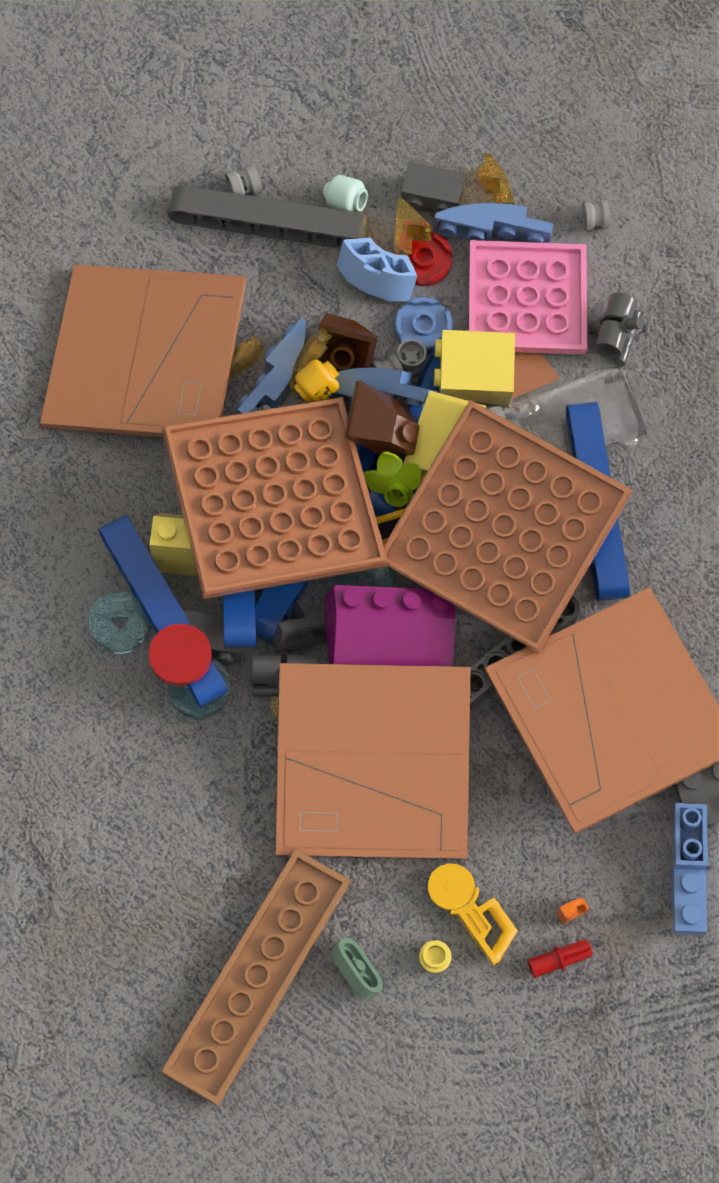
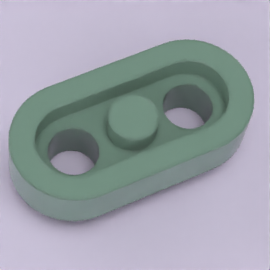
(356, 968)

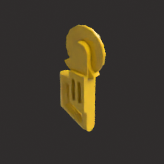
(454, 890)

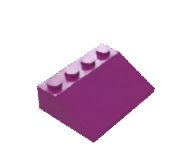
(388, 626)

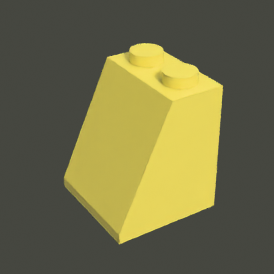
(476, 366)
(435, 423)
(171, 545)

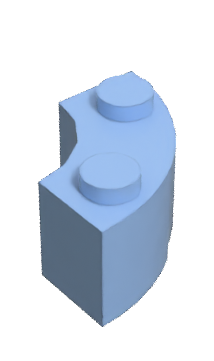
(376, 270)

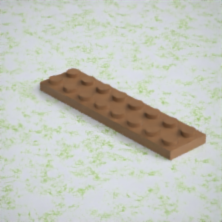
(256, 978)

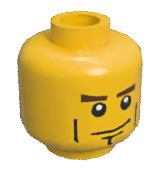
(317, 381)

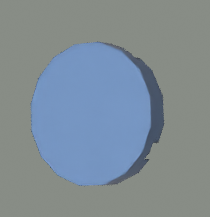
(423, 329)

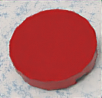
(431, 260)
(180, 655)

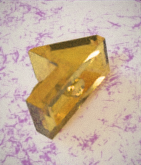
(409, 227)

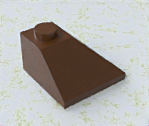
(350, 343)
(381, 422)

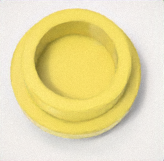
(435, 956)

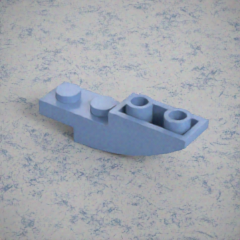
(487, 219)
(385, 380)
(274, 384)
(689, 868)

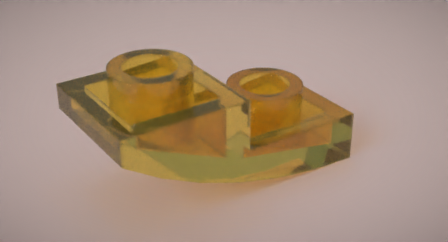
(495, 180)
(313, 349)
(245, 356)

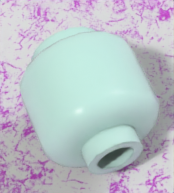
(345, 194)

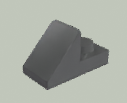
(303, 629)

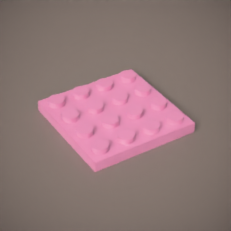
(531, 293)

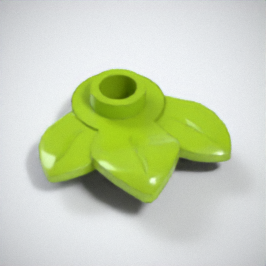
(394, 476)

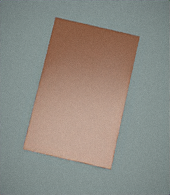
(531, 373)

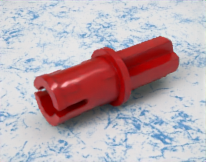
(559, 958)

